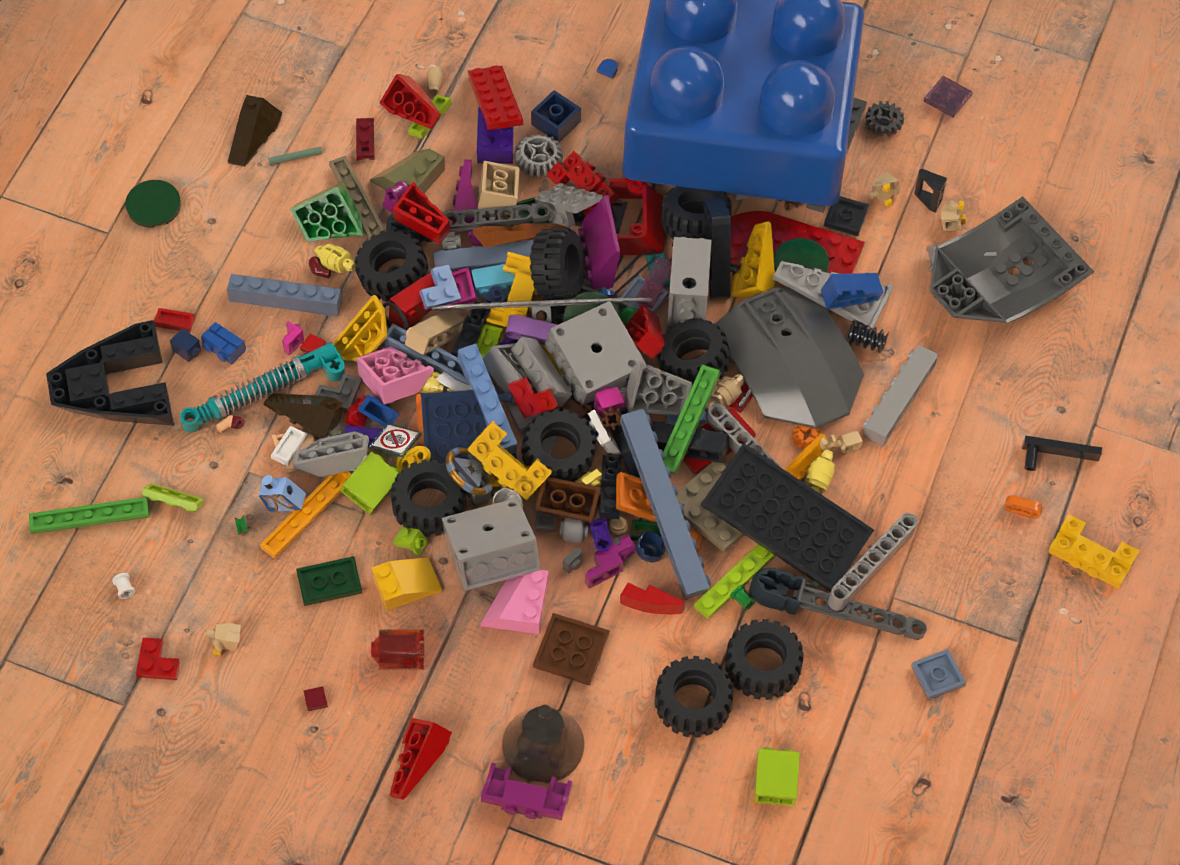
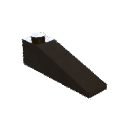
(255, 124)
(315, 413)

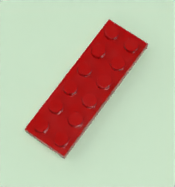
(495, 97)

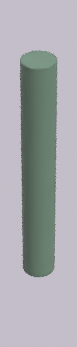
(295, 155)

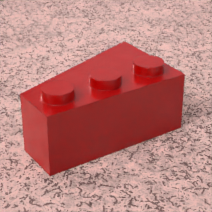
(421, 215)
(410, 303)
(646, 331)

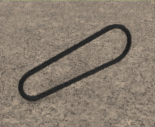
(647, 251)

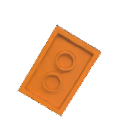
(632, 496)

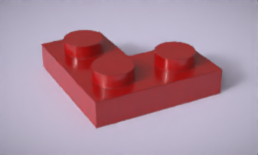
(530, 402)
(152, 664)

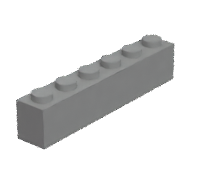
(900, 395)

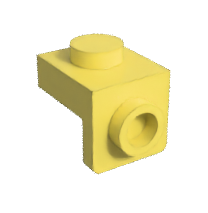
(591, 478)

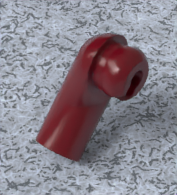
(316, 268)

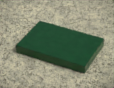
(329, 581)

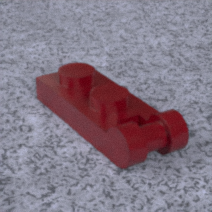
(365, 138)

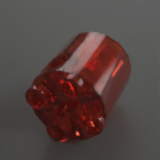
(399, 649)

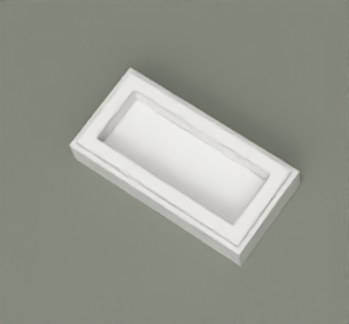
(289, 445)

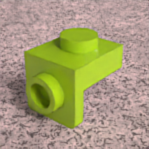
(411, 539)

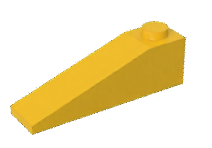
(757, 265)

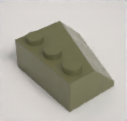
(420, 167)

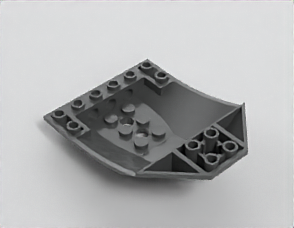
(983, 288)
(793, 377)

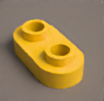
(412, 456)

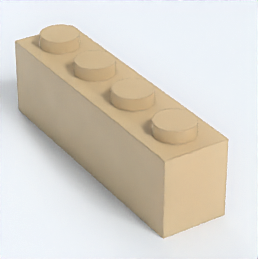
(434, 331)

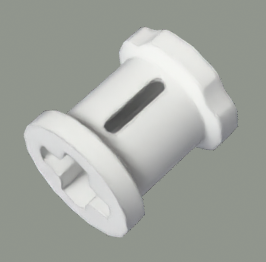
(123, 586)

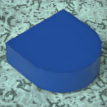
(608, 68)

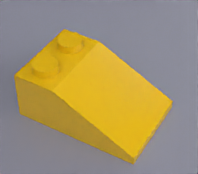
(405, 581)

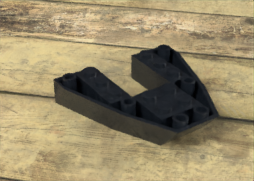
(83, 386)

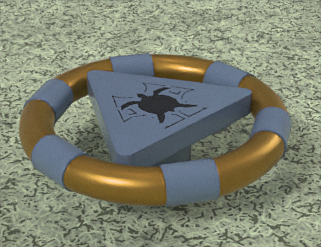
(469, 472)

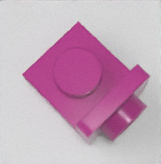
(293, 338)

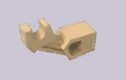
(846, 443)

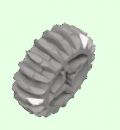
(537, 150)

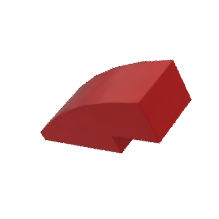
(651, 600)

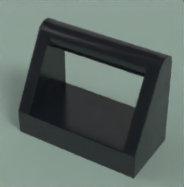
(936, 183)

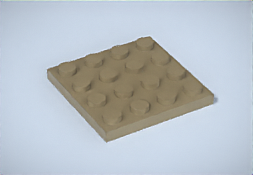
(699, 518)

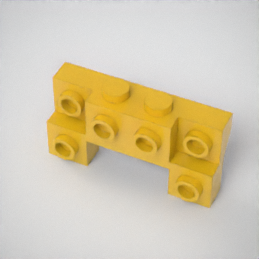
(521, 290)
(504, 465)
(1091, 556)

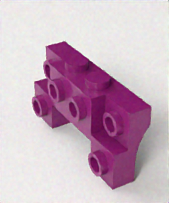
(523, 797)

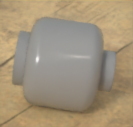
(573, 530)

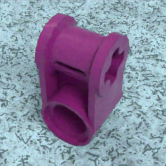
(393, 194)

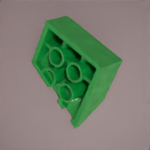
(328, 215)

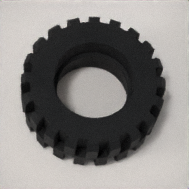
(684, 211)
(385, 248)
(557, 263)
(694, 336)
(565, 425)
(421, 477)
(769, 636)
(700, 673)

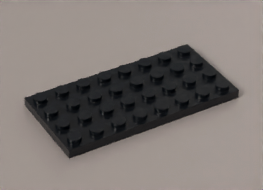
(787, 517)

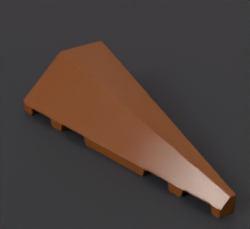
(499, 235)

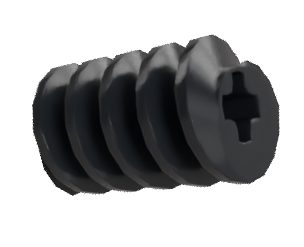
(867, 337)

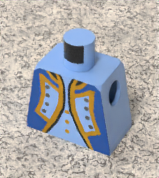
(281, 494)

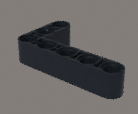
(720, 258)

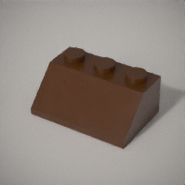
(568, 499)

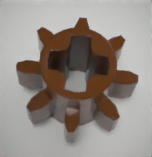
(611, 412)

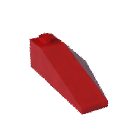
(410, 102)
(423, 746)

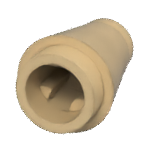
(435, 79)

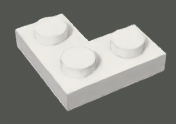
(604, 436)

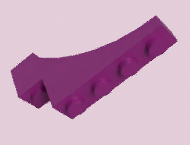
(465, 197)

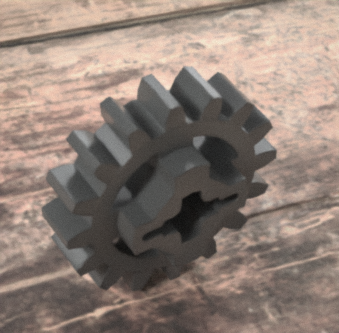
(884, 118)

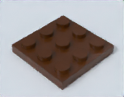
(571, 649)

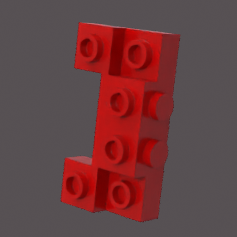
(583, 176)

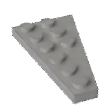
(810, 282)

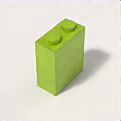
(370, 482)
(777, 776)

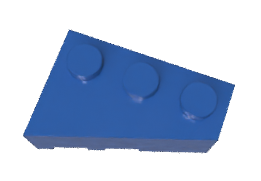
(851, 289)

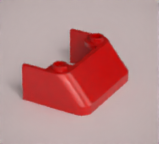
(643, 235)

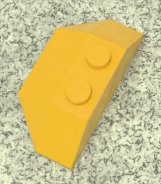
(364, 332)

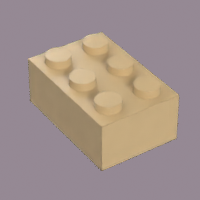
(498, 186)

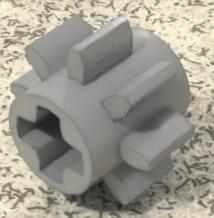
(451, 242)

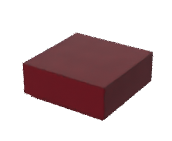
(315, 698)

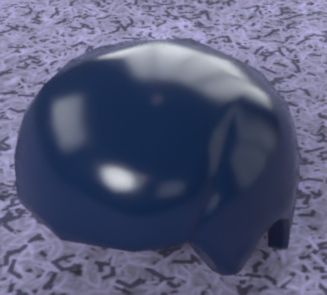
(650, 547)

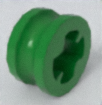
(241, 525)

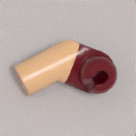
(230, 422)

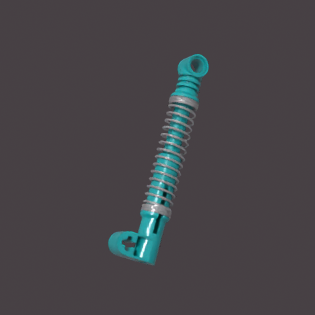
(296, 369)

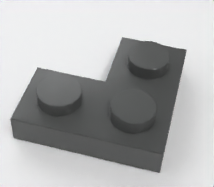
(346, 390)

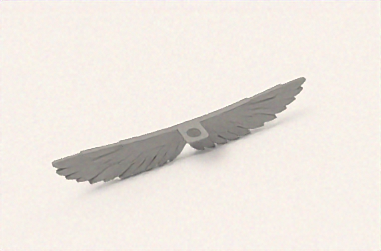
(540, 305)

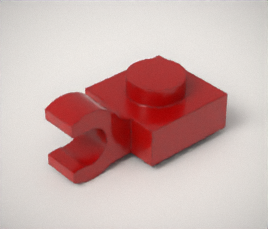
(355, 417)

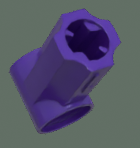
(600, 534)

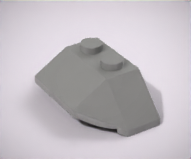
(332, 454)

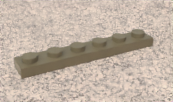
(344, 173)

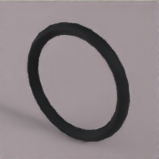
(399, 312)

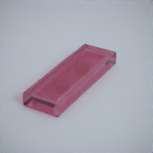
(655, 281)

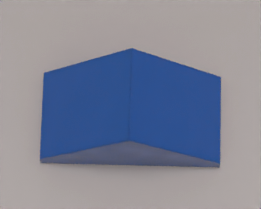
(378, 411)

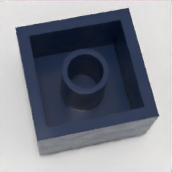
(556, 116)

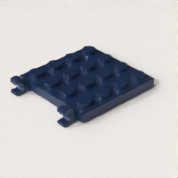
(452, 421)

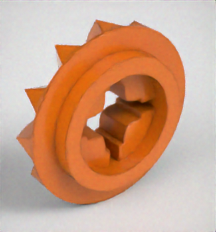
(798, 436)

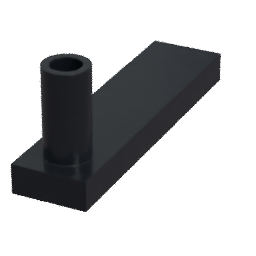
(1035, 444)

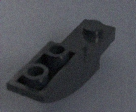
(472, 328)
(610, 468)

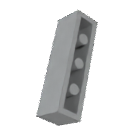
(540, 369)

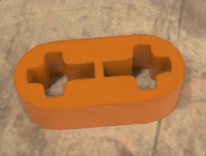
(1023, 506)

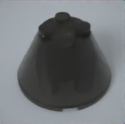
(543, 744)

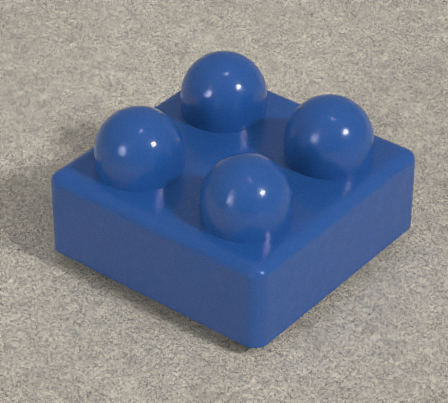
(745, 97)

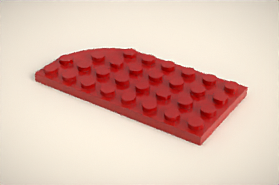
(841, 250)

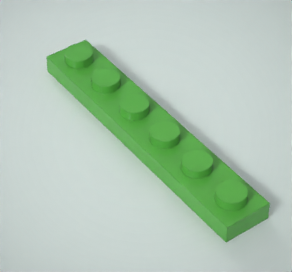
(690, 417)
(88, 515)

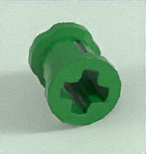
(743, 598)

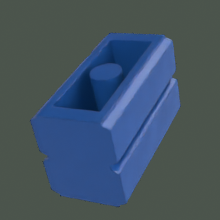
(223, 343)

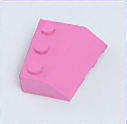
(392, 374)
(519, 604)

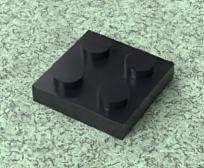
(846, 216)

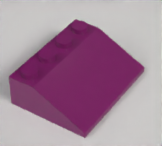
(600, 245)

